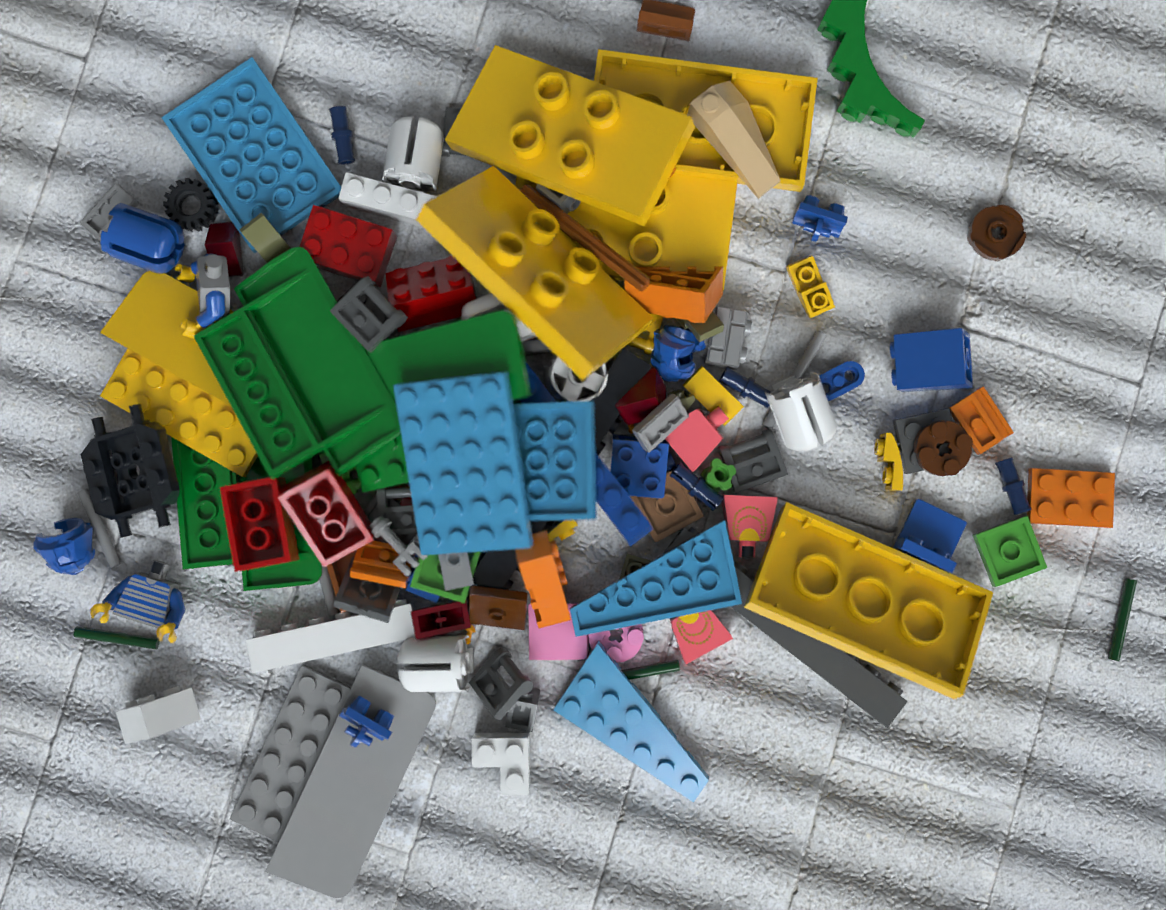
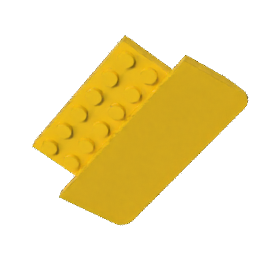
(171, 373)

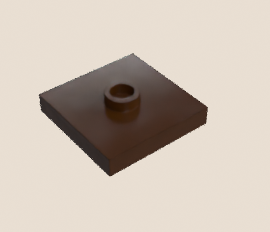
(498, 607)

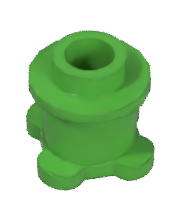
(718, 475)

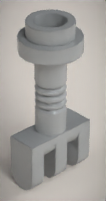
(381, 527)

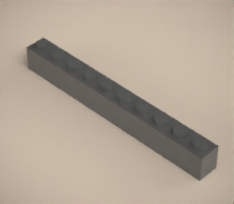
(830, 663)

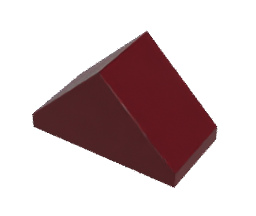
(224, 241)
(642, 398)
(440, 619)

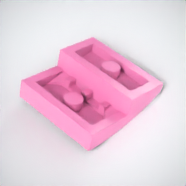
(556, 641)

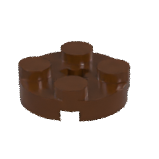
(981, 237)
(958, 443)

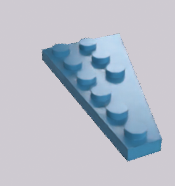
(678, 583)
(621, 717)

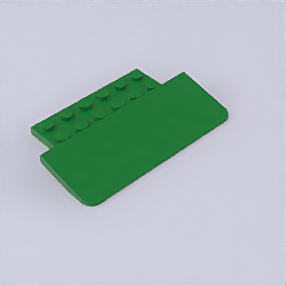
(452, 350)
(298, 371)
(204, 527)

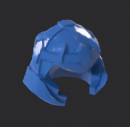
(674, 352)
(67, 551)

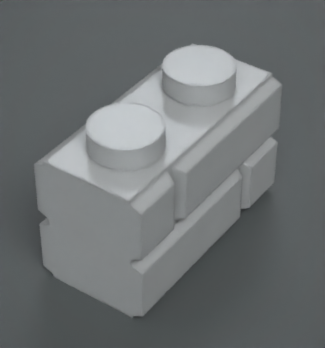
(727, 347)

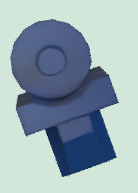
(819, 220)
(356, 715)

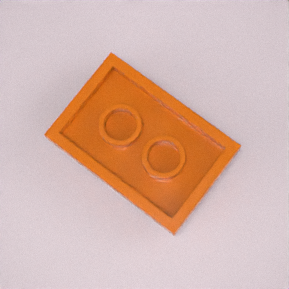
(1071, 497)

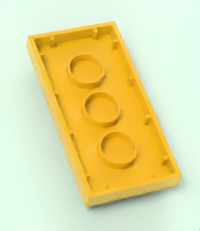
(778, 101)
(570, 134)
(684, 230)
(535, 270)
(870, 601)

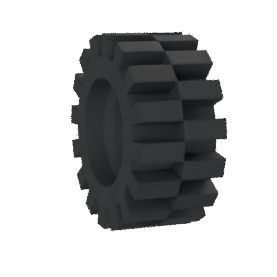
(186, 189)

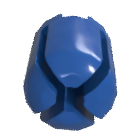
(143, 239)

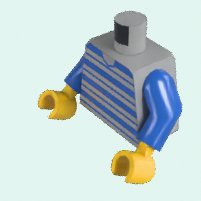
(212, 290)
(146, 600)

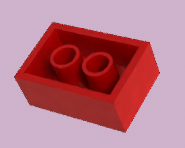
(348, 245)
(430, 291)
(326, 513)
(258, 524)

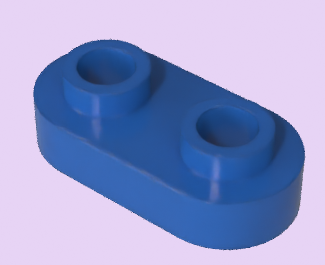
(836, 381)

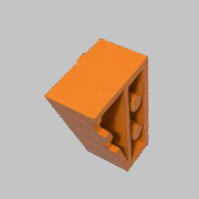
(679, 294)
(544, 580)

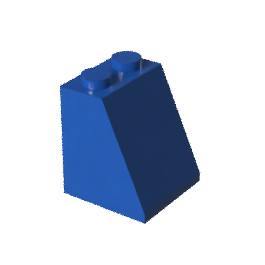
(932, 360)

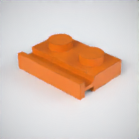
(981, 420)
(375, 564)

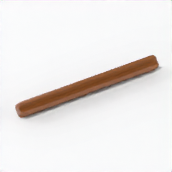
(589, 240)

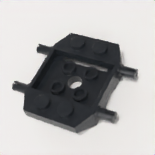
(140, 445)

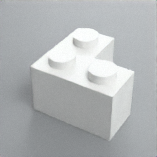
(152, 717)
(509, 753)

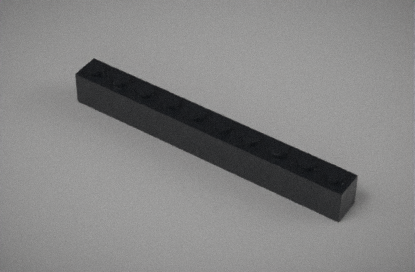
(499, 565)

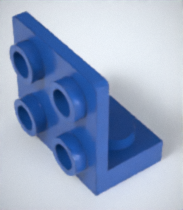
(638, 470)
(930, 535)

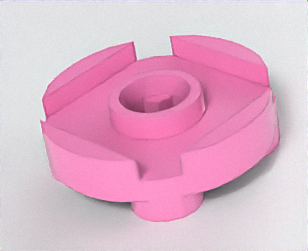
(624, 649)

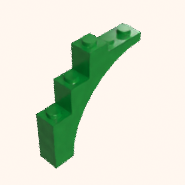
(852, 63)

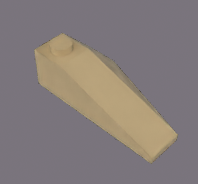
(732, 130)

